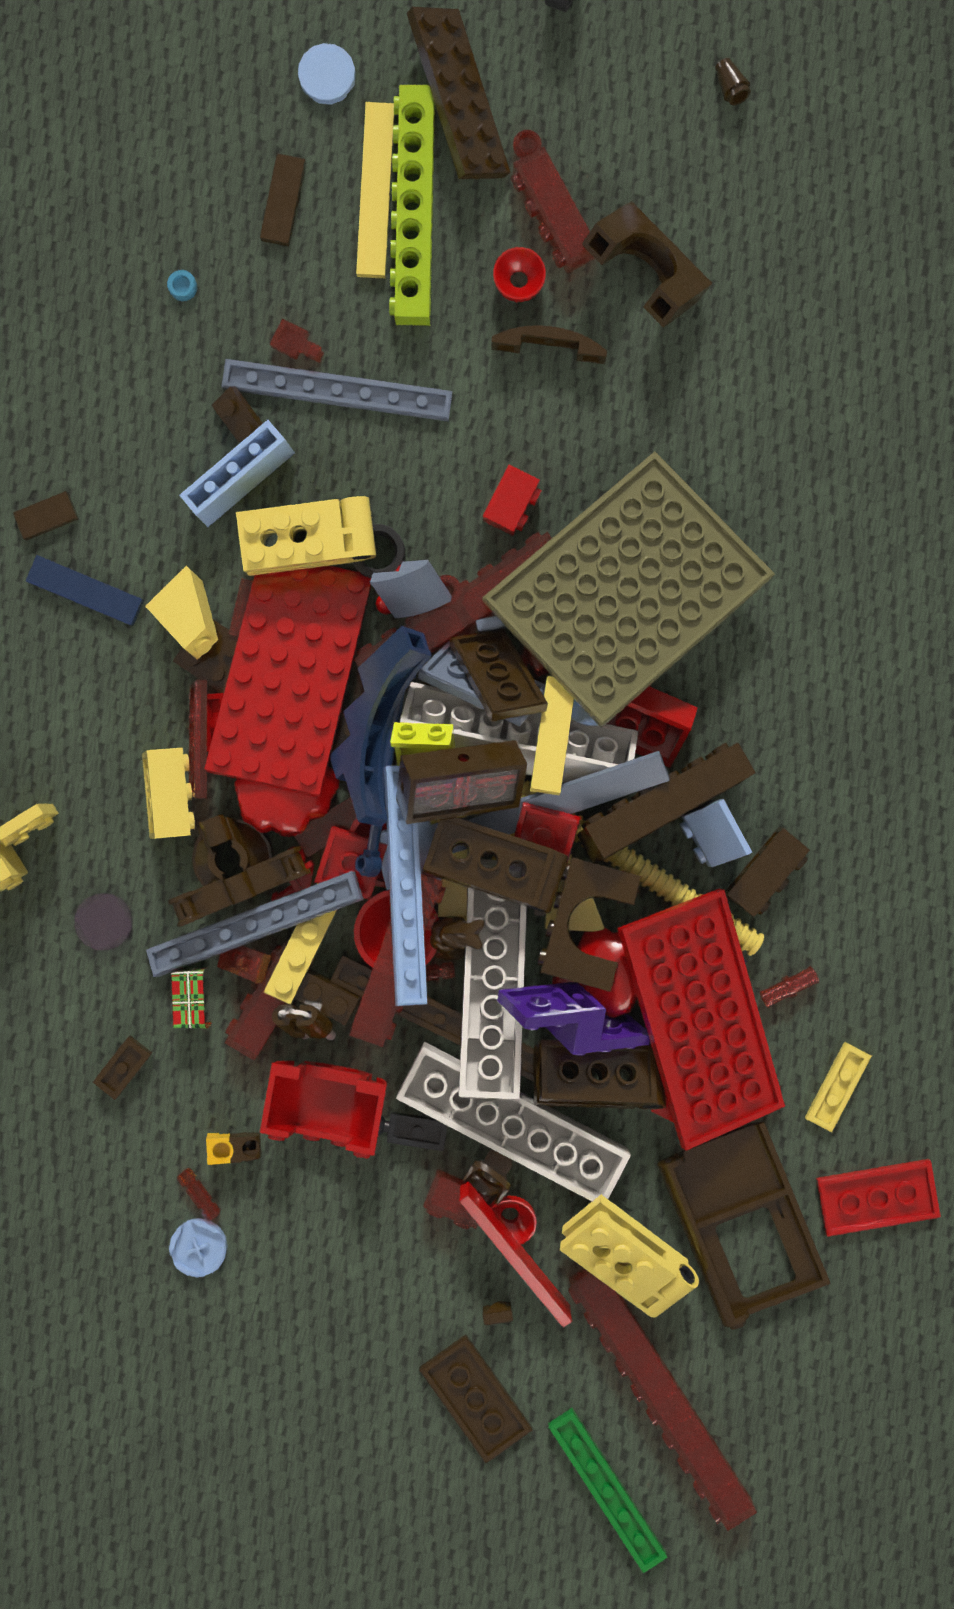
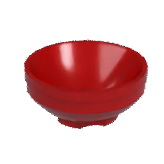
(519, 260)
(524, 1224)

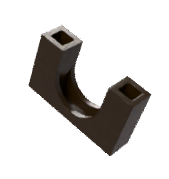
(635, 234)
(583, 882)

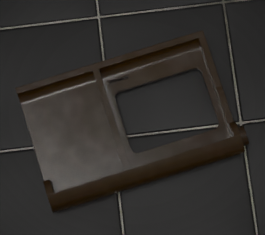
(727, 1181)

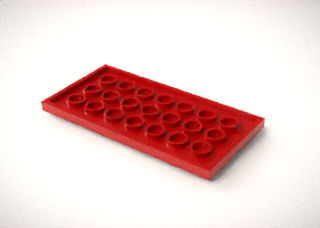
(289, 678)
(701, 1018)

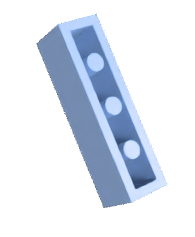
(237, 473)

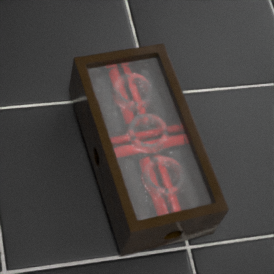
(460, 781)

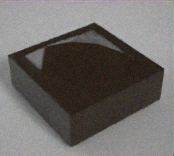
(497, 1313)

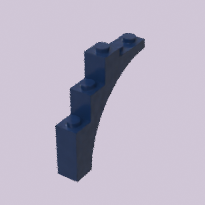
(369, 717)

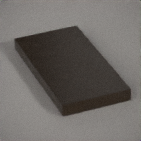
(498, 675)
(475, 1398)

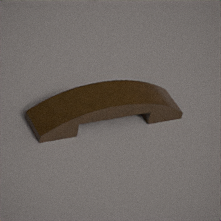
(587, 349)

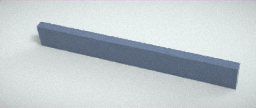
(337, 390)
(583, 792)
(255, 924)

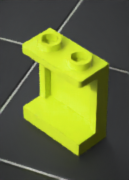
(420, 738)

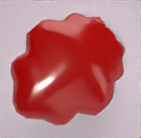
(283, 809)
(608, 946)

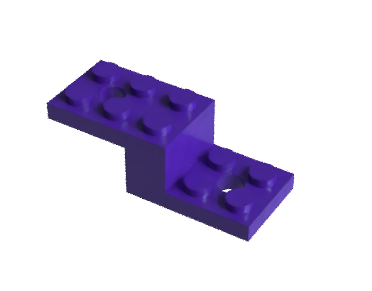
(572, 1018)

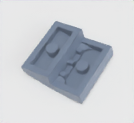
(411, 589)

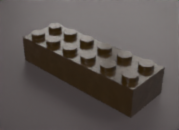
(667, 802)

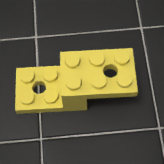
(16, 832)

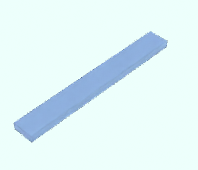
(405, 900)

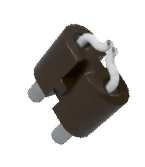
(303, 1022)

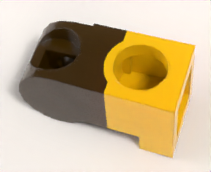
(233, 1147)

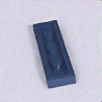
(84, 590)

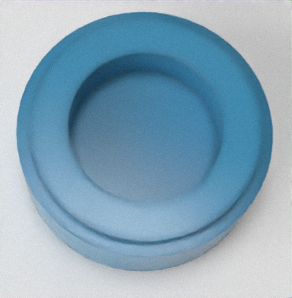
(182, 285)

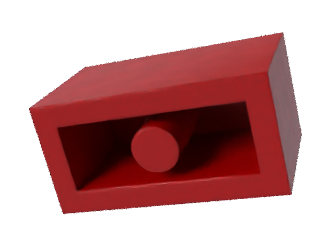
(511, 500)

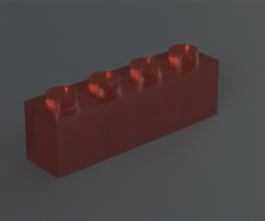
(553, 208)
(256, 1024)

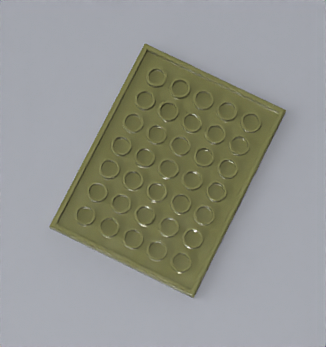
(628, 588)

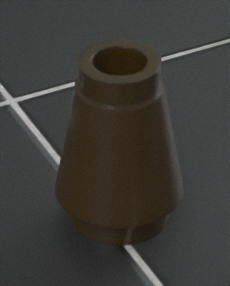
(732, 82)

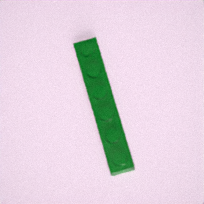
(607, 1490)

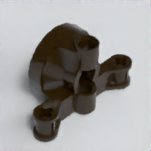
(257, 858)

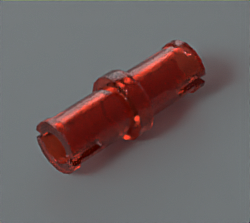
(789, 987)

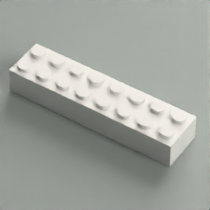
(587, 750)
(489, 1032)
(516, 1128)

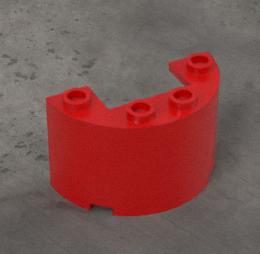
(324, 1104)

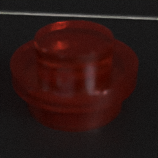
(526, 143)

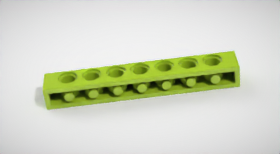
(413, 102)

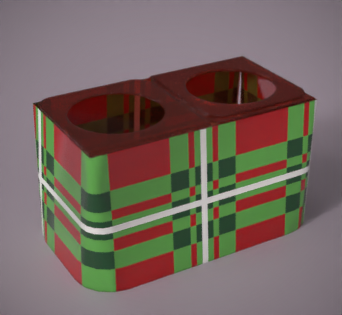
(188, 998)

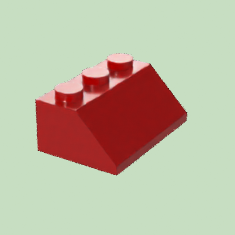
(660, 722)

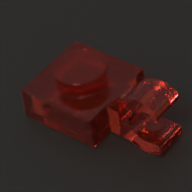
(293, 340)

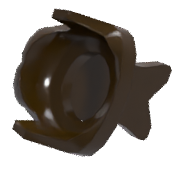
(453, 934)
(490, 1175)

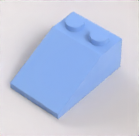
(714, 833)

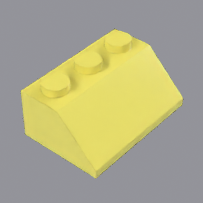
(167, 793)

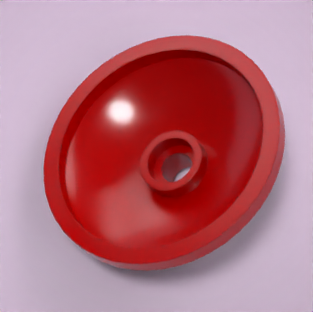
(372, 926)

